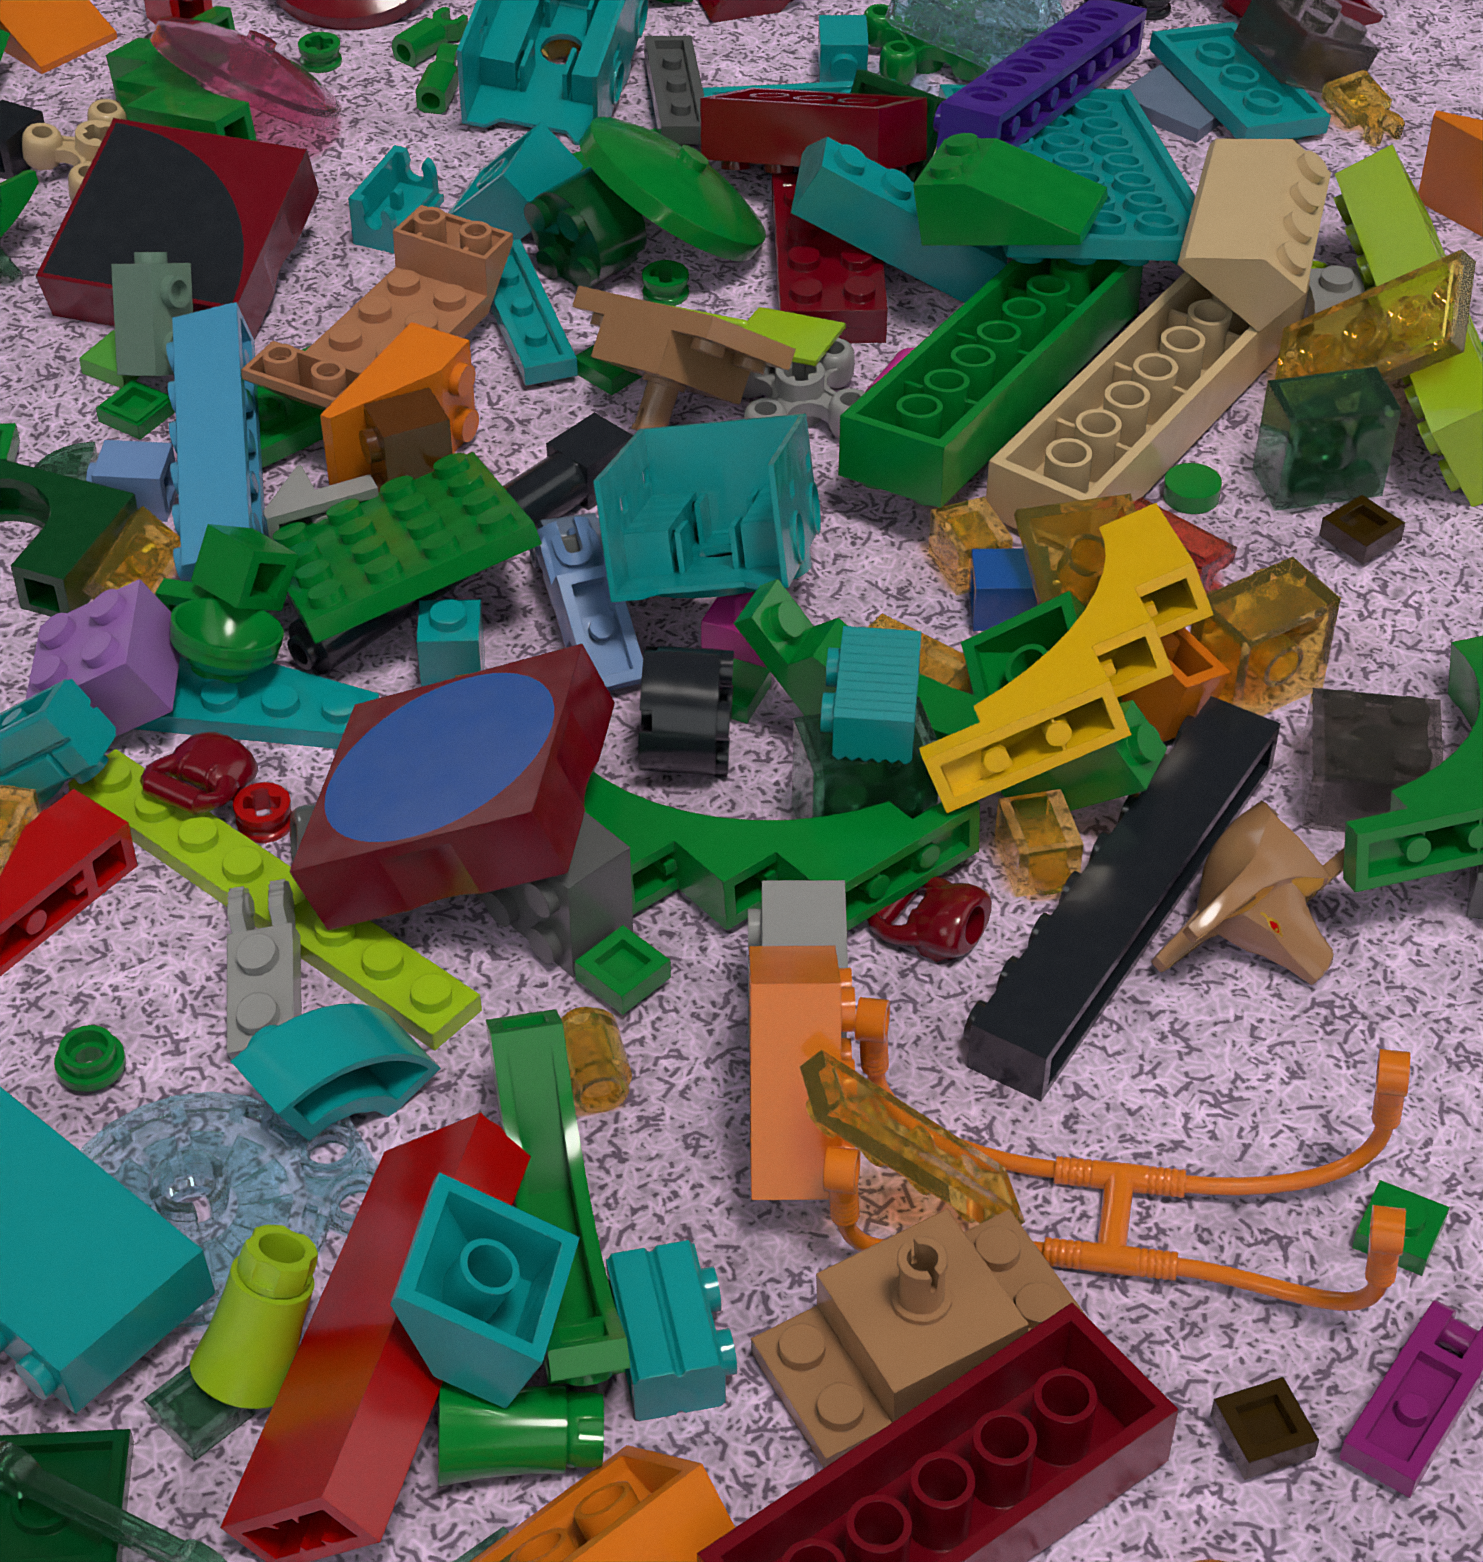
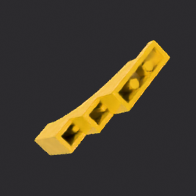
(1071, 693)

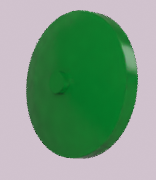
(673, 188)

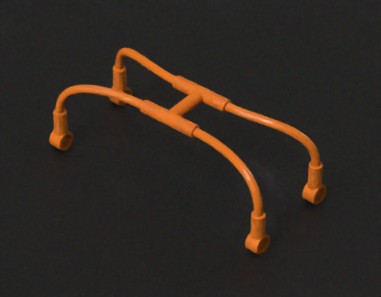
(1121, 1180)

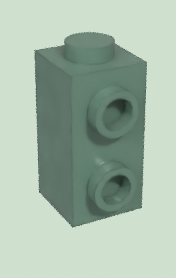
(144, 303)

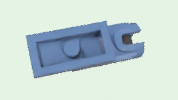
(581, 599)

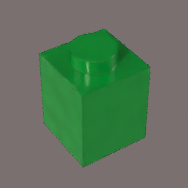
(244, 567)

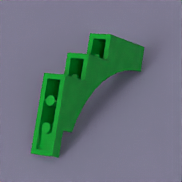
(798, 661)
(1437, 817)
(726, 859)

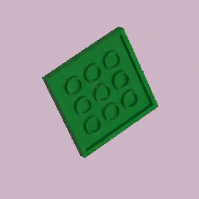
(402, 544)

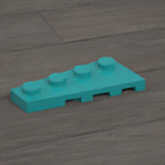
(266, 707)

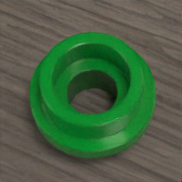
(86, 1045)

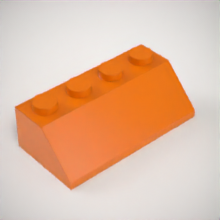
(625, 1511)

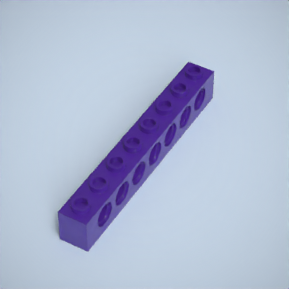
(1045, 75)

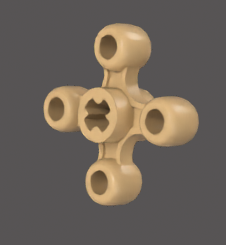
(46, 147)

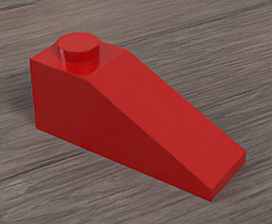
(58, 870)

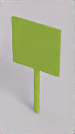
(804, 333)

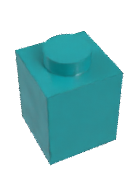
(842, 47)
(449, 639)

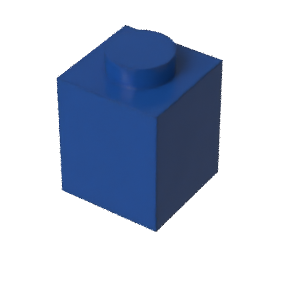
(999, 586)

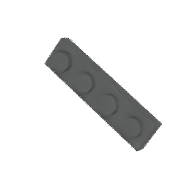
(675, 87)

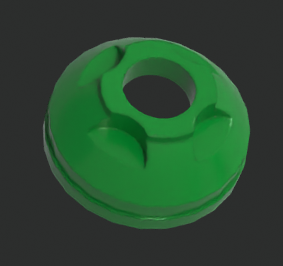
(223, 639)

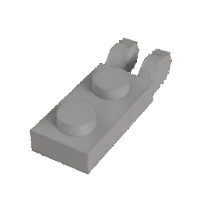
(261, 965)

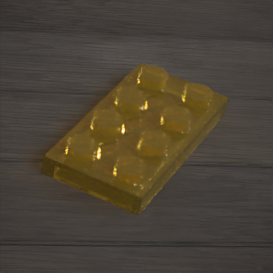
(1391, 326)

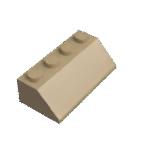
(1256, 225)

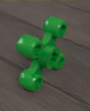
(906, 55)

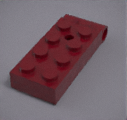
(825, 274)

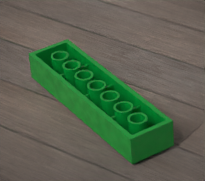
(983, 376)

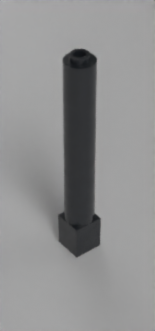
(541, 491)

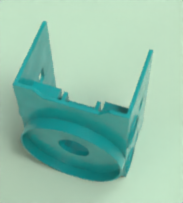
(513, 83)
(709, 493)

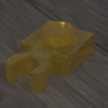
(1362, 102)

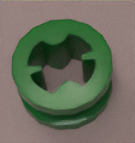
(320, 52)
(665, 282)

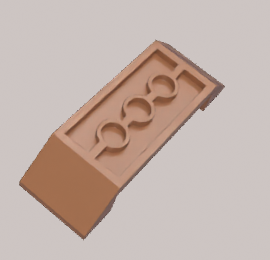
(440, 280)

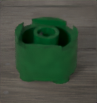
(584, 230)

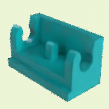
(390, 197)

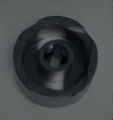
(686, 710)

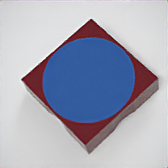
(455, 789)

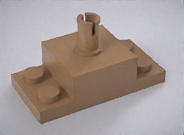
(676, 351)
(905, 1325)

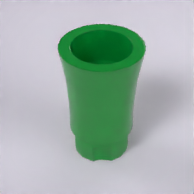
(534, 1435)

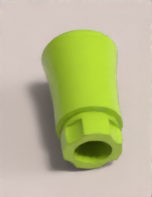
(257, 1319)

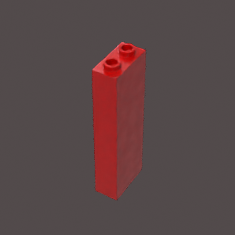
(357, 1382)

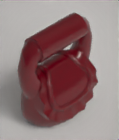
(206, 761)
(943, 923)

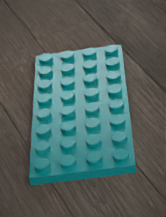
(1116, 146)

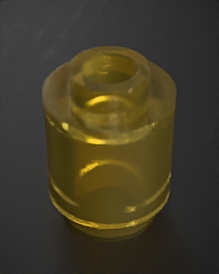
(596, 1059)

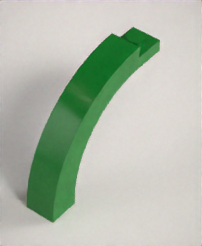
(541, 1118)

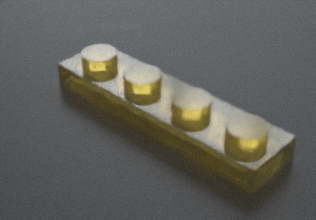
(906, 1141)

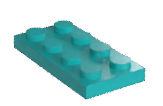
(1236, 84)

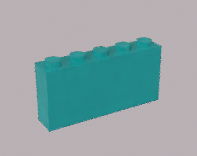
(82, 1265)

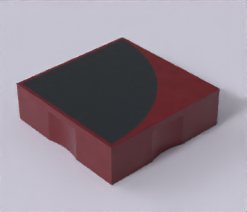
(184, 192)

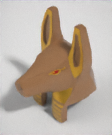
(1258, 895)

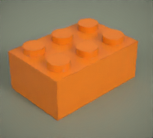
(795, 1010)

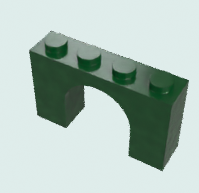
(76, 532)

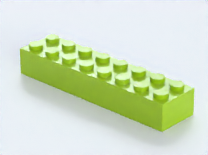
(1395, 237)

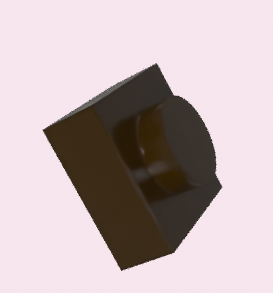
(1362, 529)
(1264, 1428)

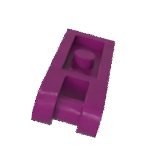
(1417, 1401)

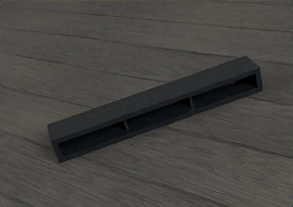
(1119, 900)

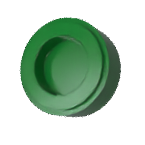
(1192, 488)

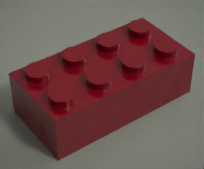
(780, 123)

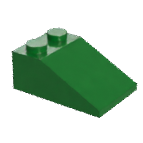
(1001, 195)

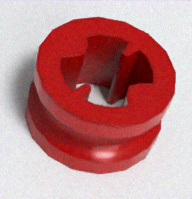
(260, 797)

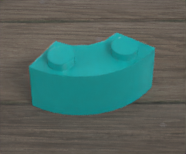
(334, 1066)

